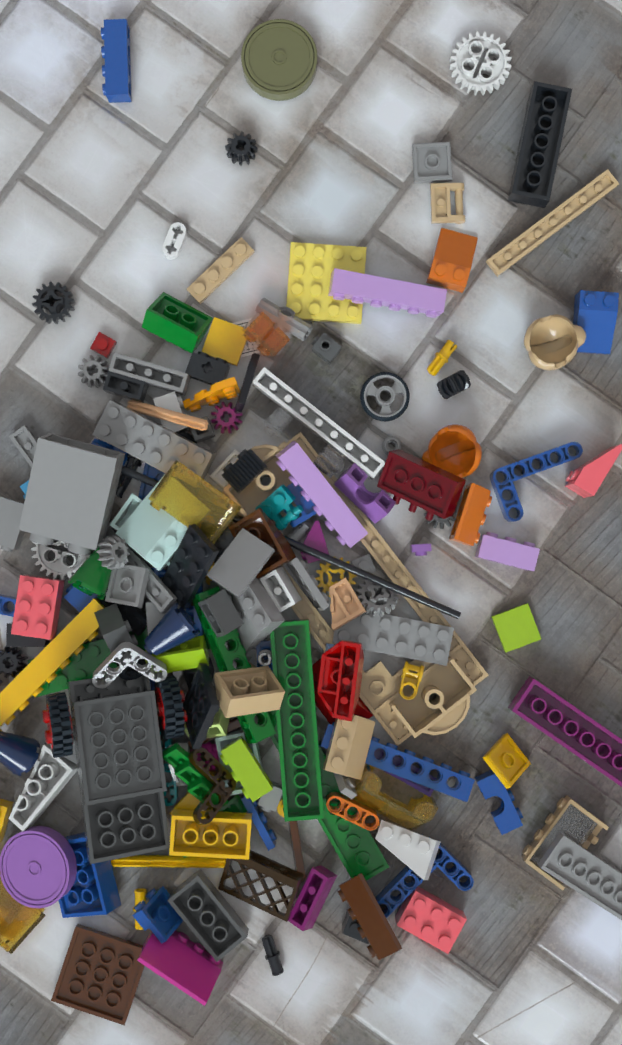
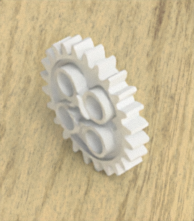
(496, 70)
(58, 565)

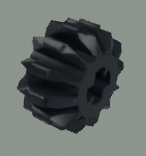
(241, 141)
(453, 384)
(15, 657)

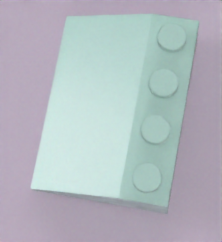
(152, 533)

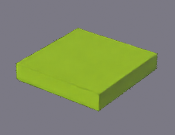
(516, 627)

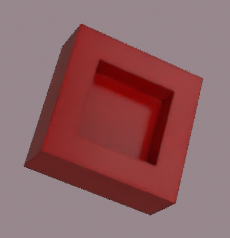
(103, 345)

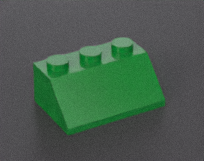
(176, 322)

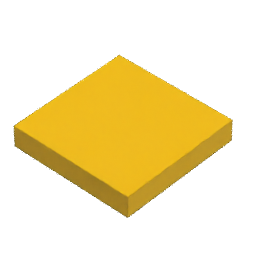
(225, 341)
(506, 760)

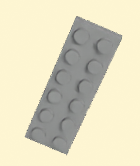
(399, 637)
(584, 873)

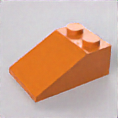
(452, 260)

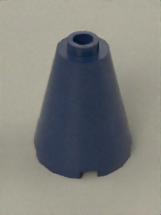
(171, 631)
(18, 752)

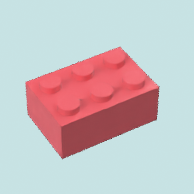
(37, 607)
(431, 919)

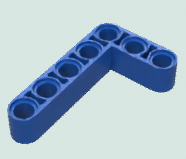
(527, 470)
(406, 889)

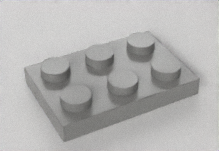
(308, 584)

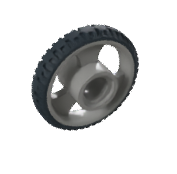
(369, 389)

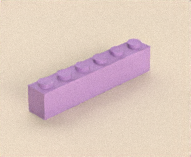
(387, 292)
(321, 493)

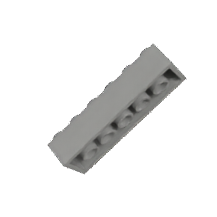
(150, 440)

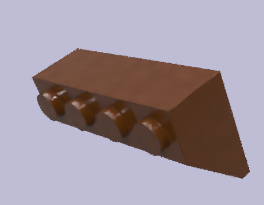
(369, 916)

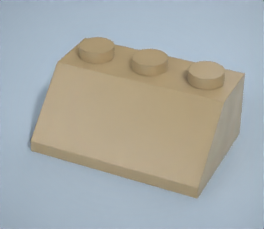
(248, 691)
(349, 747)

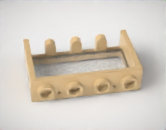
(571, 821)

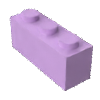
(507, 551)

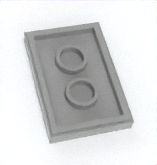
(240, 563)

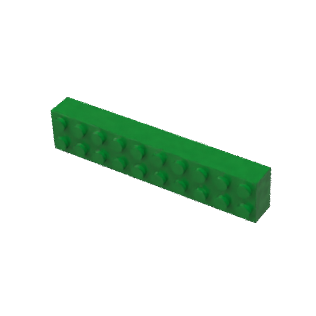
(297, 722)

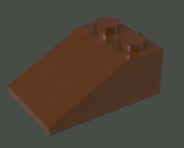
(263, 528)

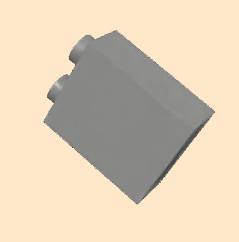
(70, 493)

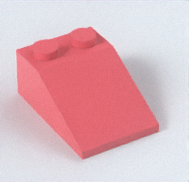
(589, 476)

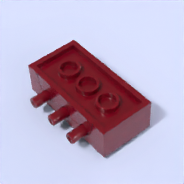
(421, 484)

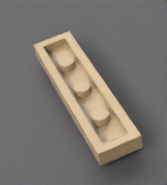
(220, 270)

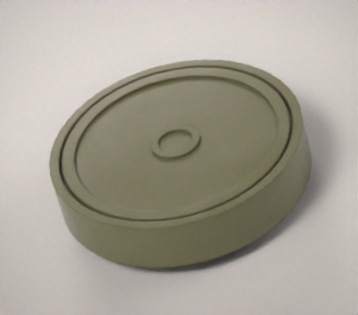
(279, 59)

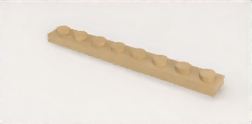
(552, 223)

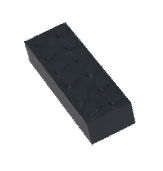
(539, 144)

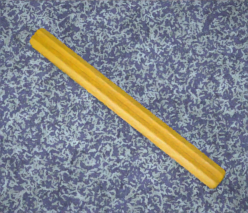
(169, 861)

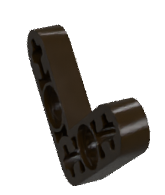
(217, 788)

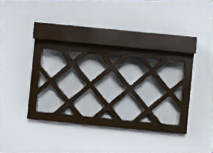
(269, 868)

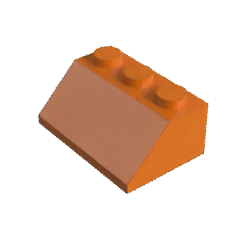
(470, 514)

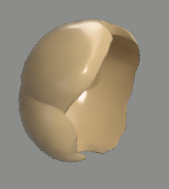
(553, 341)

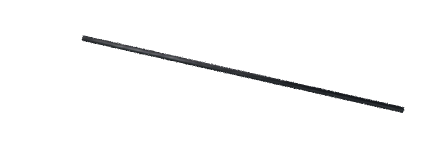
(331, 560)

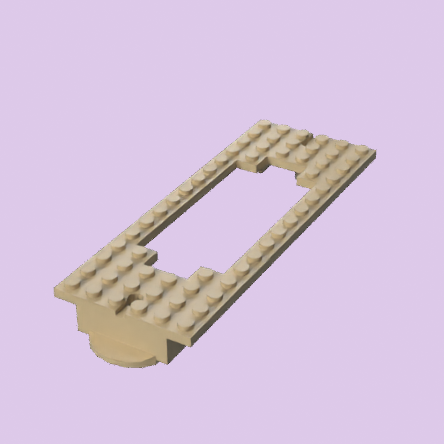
(378, 687)

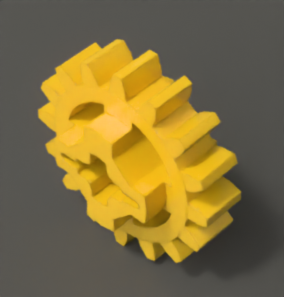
(325, 568)

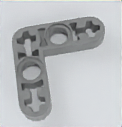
(129, 659)

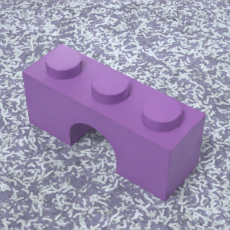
(373, 505)

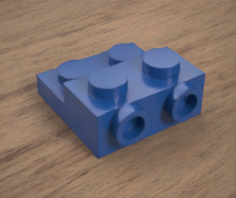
(157, 914)

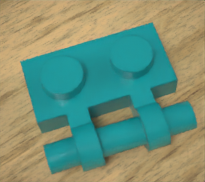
(276, 502)

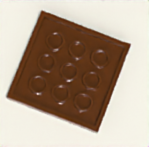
(99, 974)

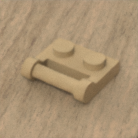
(441, 203)

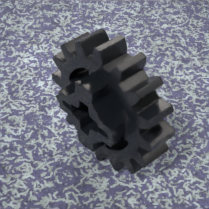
(44, 302)

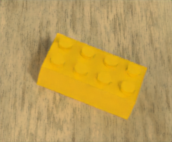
(223, 837)

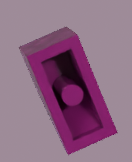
(315, 540)

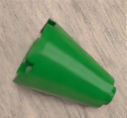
(92, 577)

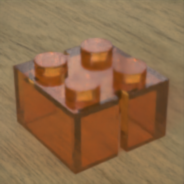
(272, 341)

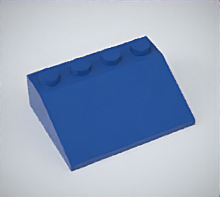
(94, 886)

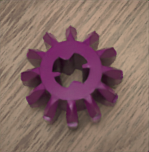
(232, 421)

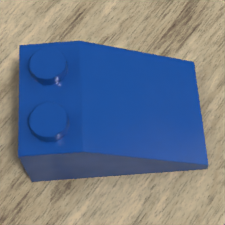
(597, 316)

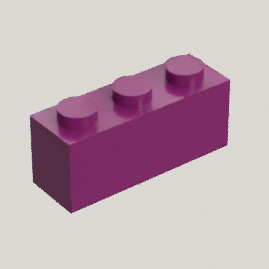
(312, 898)

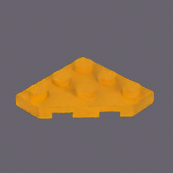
(220, 390)

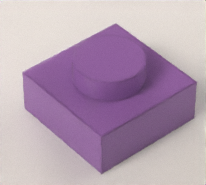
(420, 549)

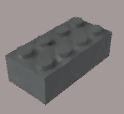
(208, 915)

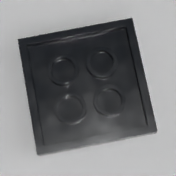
(200, 705)

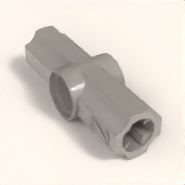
(285, 319)

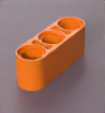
(358, 818)

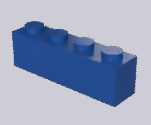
(117, 60)

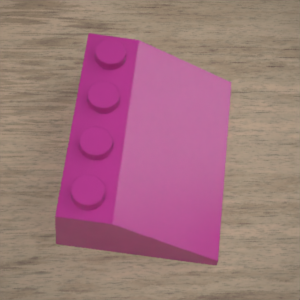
(182, 964)

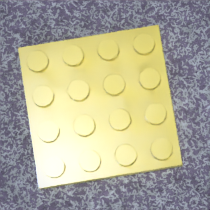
(310, 281)

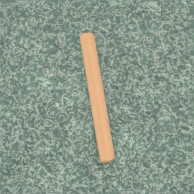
(168, 415)

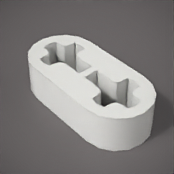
(170, 239)

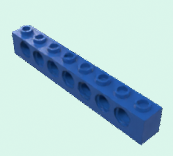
(460, 790)

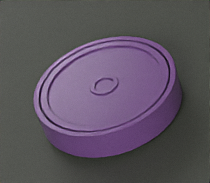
(38, 867)

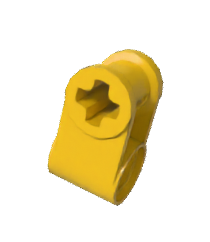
(411, 679)

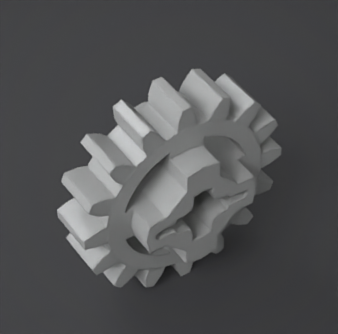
(376, 598)

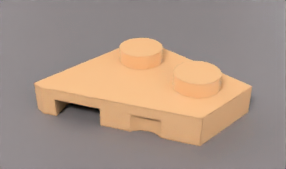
(344, 604)

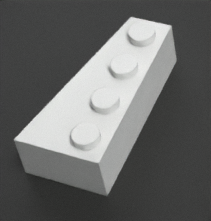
(41, 787)

